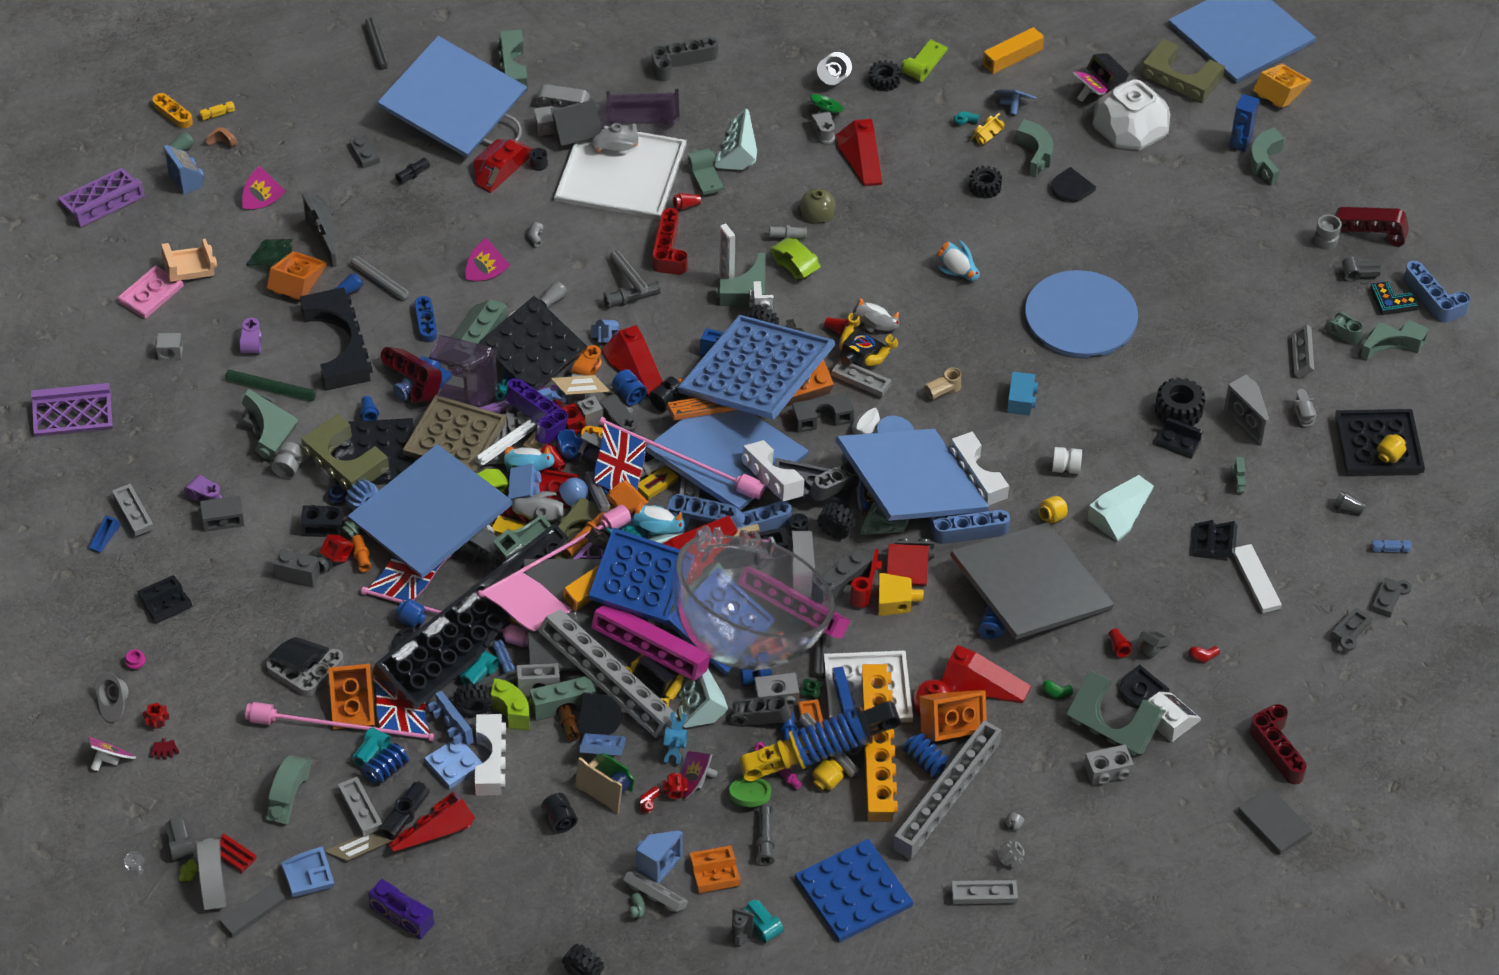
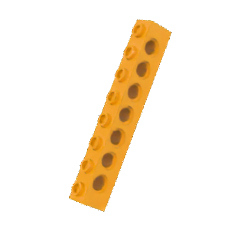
(878, 809)

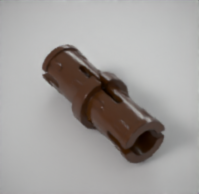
(568, 722)

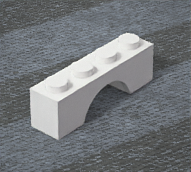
(782, 482)
(989, 484)
(489, 774)

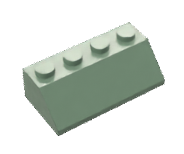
(481, 321)

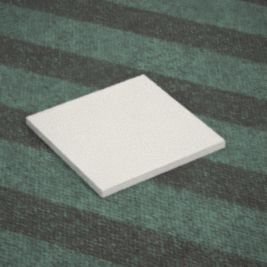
(622, 181)

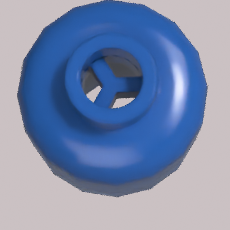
(410, 613)

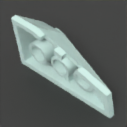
(739, 146)
(1118, 508)
(701, 701)

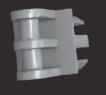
(1304, 409)

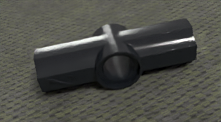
(398, 818)

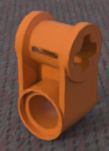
(588, 362)

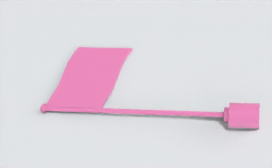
(529, 600)

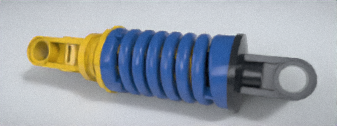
(815, 744)

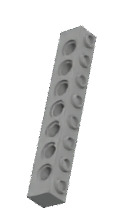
(607, 672)
(947, 790)

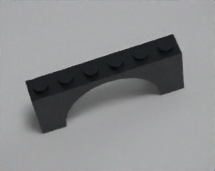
(352, 364)

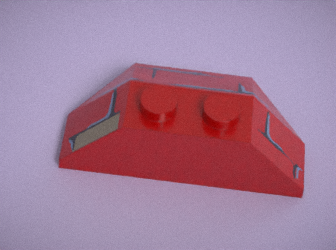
(499, 162)

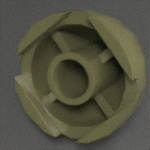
(817, 206)

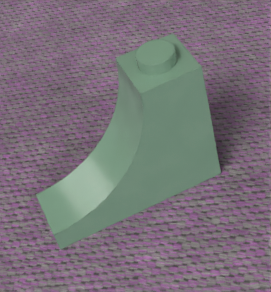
(737, 290)
(273, 423)

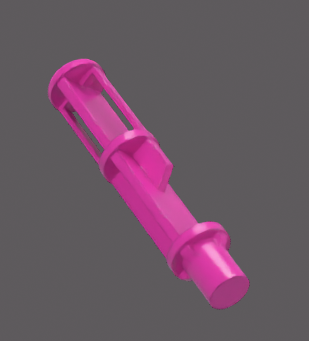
(785, 773)

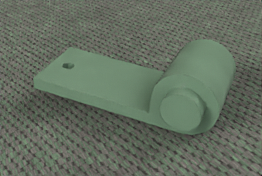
(702, 168)

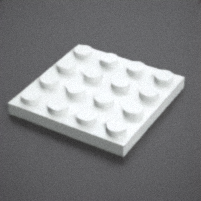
(852, 666)

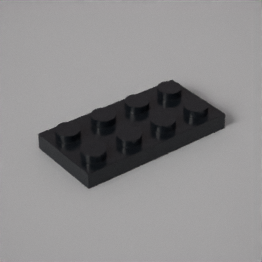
(809, 473)

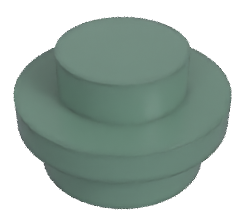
(350, 529)

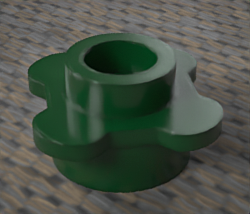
(811, 693)

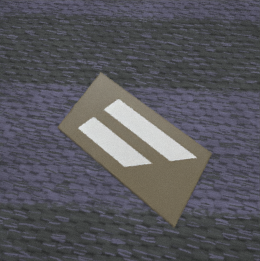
(357, 846)

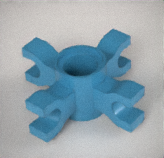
(675, 737)

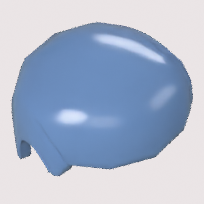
(573, 490)

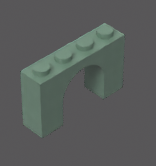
(1086, 711)

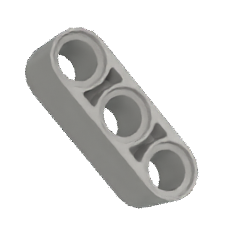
(560, 96)

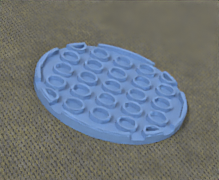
(1081, 313)

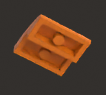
(715, 869)

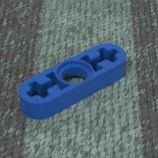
(423, 325)
(842, 690)

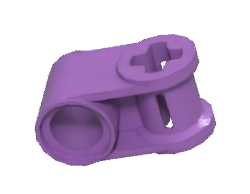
(251, 336)
(202, 489)

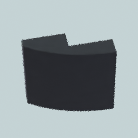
(1214, 539)
(164, 598)
(298, 654)

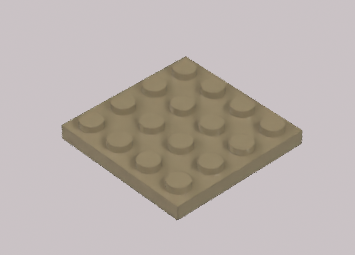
(457, 429)

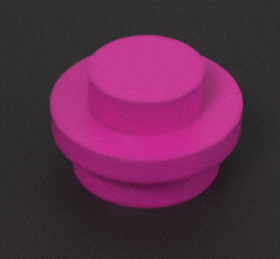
(134, 659)

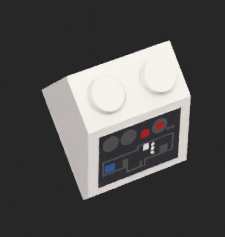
(1177, 717)

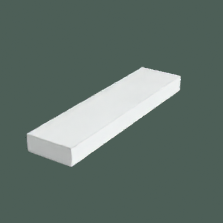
(726, 253)
(1257, 578)

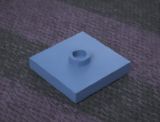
(602, 744)

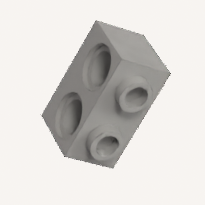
(1109, 762)

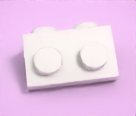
(757, 297)

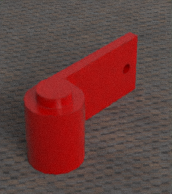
(862, 586)

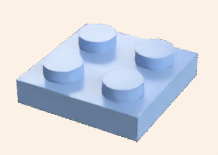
(453, 763)

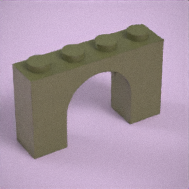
(1196, 85)
(328, 436)
(576, 519)

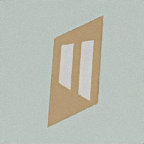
(580, 384)

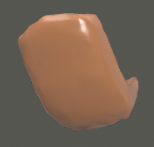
(221, 134)

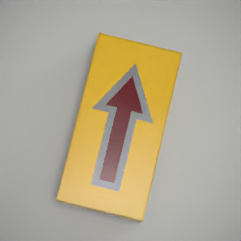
(657, 482)

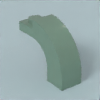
(1039, 140)
(1265, 145)
(285, 785)

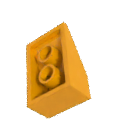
(1280, 85)

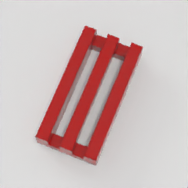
(241, 849)

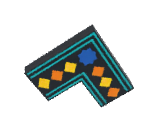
(1389, 302)

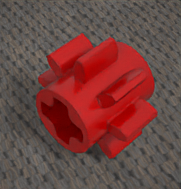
(156, 715)
(675, 786)

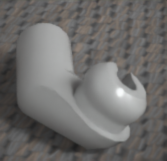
(533, 233)

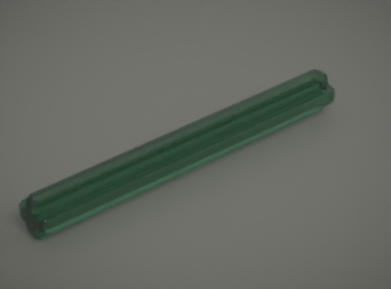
(270, 385)

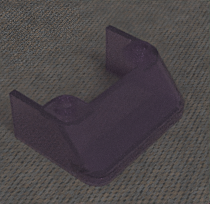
(643, 108)
(471, 362)

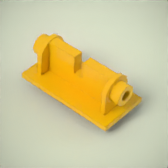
(991, 125)

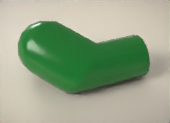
(1056, 691)

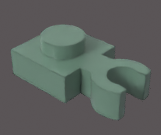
(1238, 472)

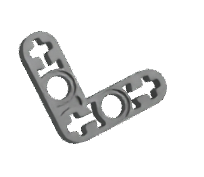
(306, 678)

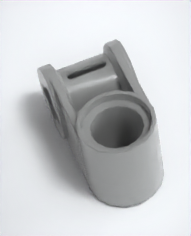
(824, 127)

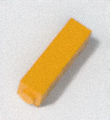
(1013, 50)
(577, 592)

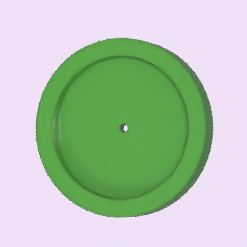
(750, 792)

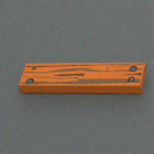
(694, 408)

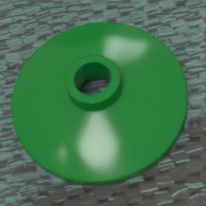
(826, 104)

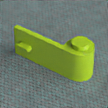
(925, 61)

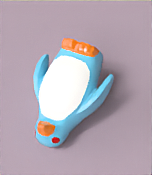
(958, 261)
(525, 456)
(657, 520)

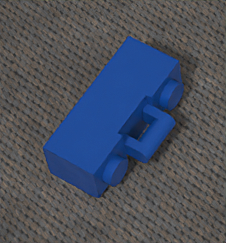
(1244, 122)

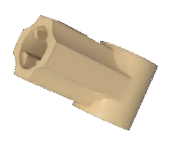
(948, 382)

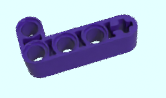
(548, 415)

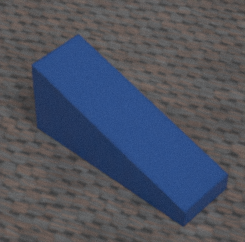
(104, 533)

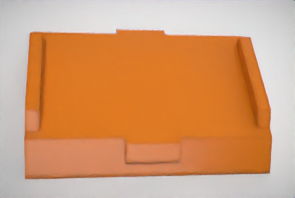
(626, 495)

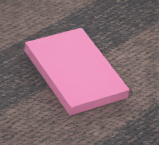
(149, 292)

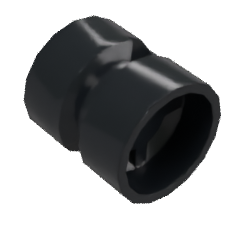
(665, 393)
(559, 813)

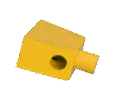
(896, 594)

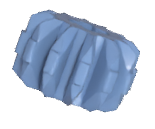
(360, 493)

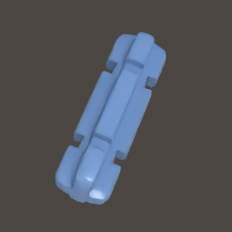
(1391, 546)
(503, 655)

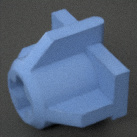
(604, 330)

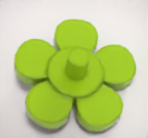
(188, 870)

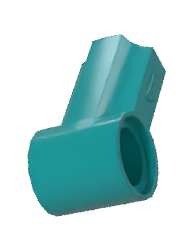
(485, 665)
(372, 744)
(766, 926)

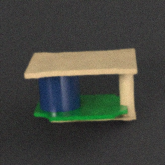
(604, 780)

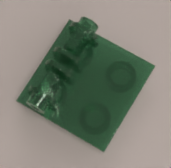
(271, 252)

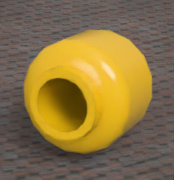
(1391, 448)
(1053, 509)
(827, 774)

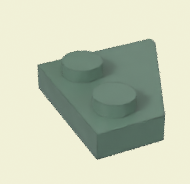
(878, 523)

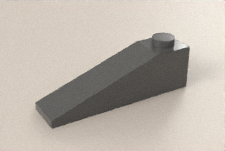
(319, 219)

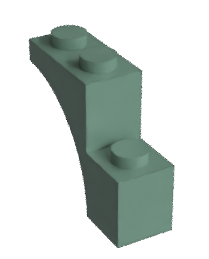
(1410, 337)
(512, 541)

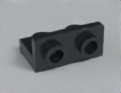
(1180, 438)

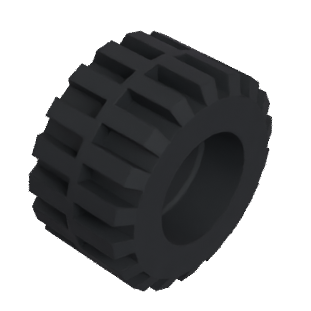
(1183, 392)

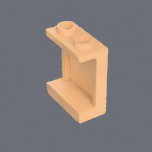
(188, 262)

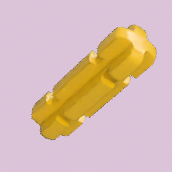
(217, 110)

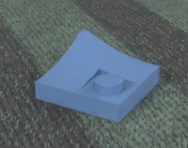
(307, 872)

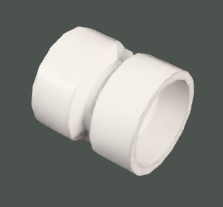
(1067, 460)

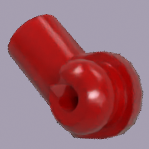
(510, 514)
(1202, 654)
(647, 798)

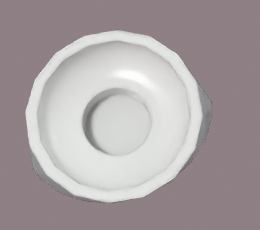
(866, 422)

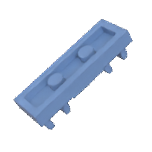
(452, 719)

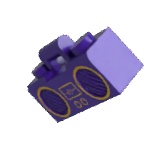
(401, 909)

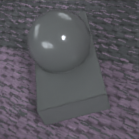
(1152, 642)

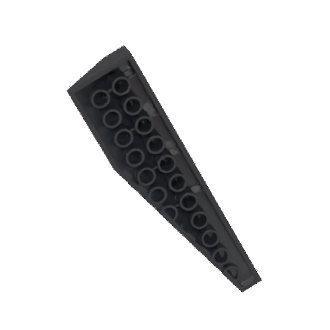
(457, 634)

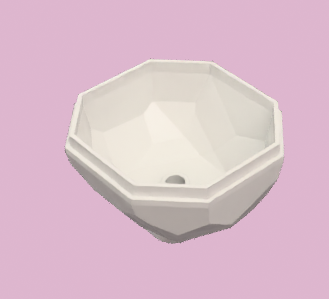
(1132, 116)

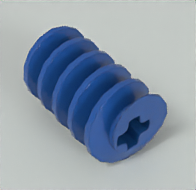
(990, 625)
(926, 755)
(383, 762)

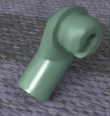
(638, 907)

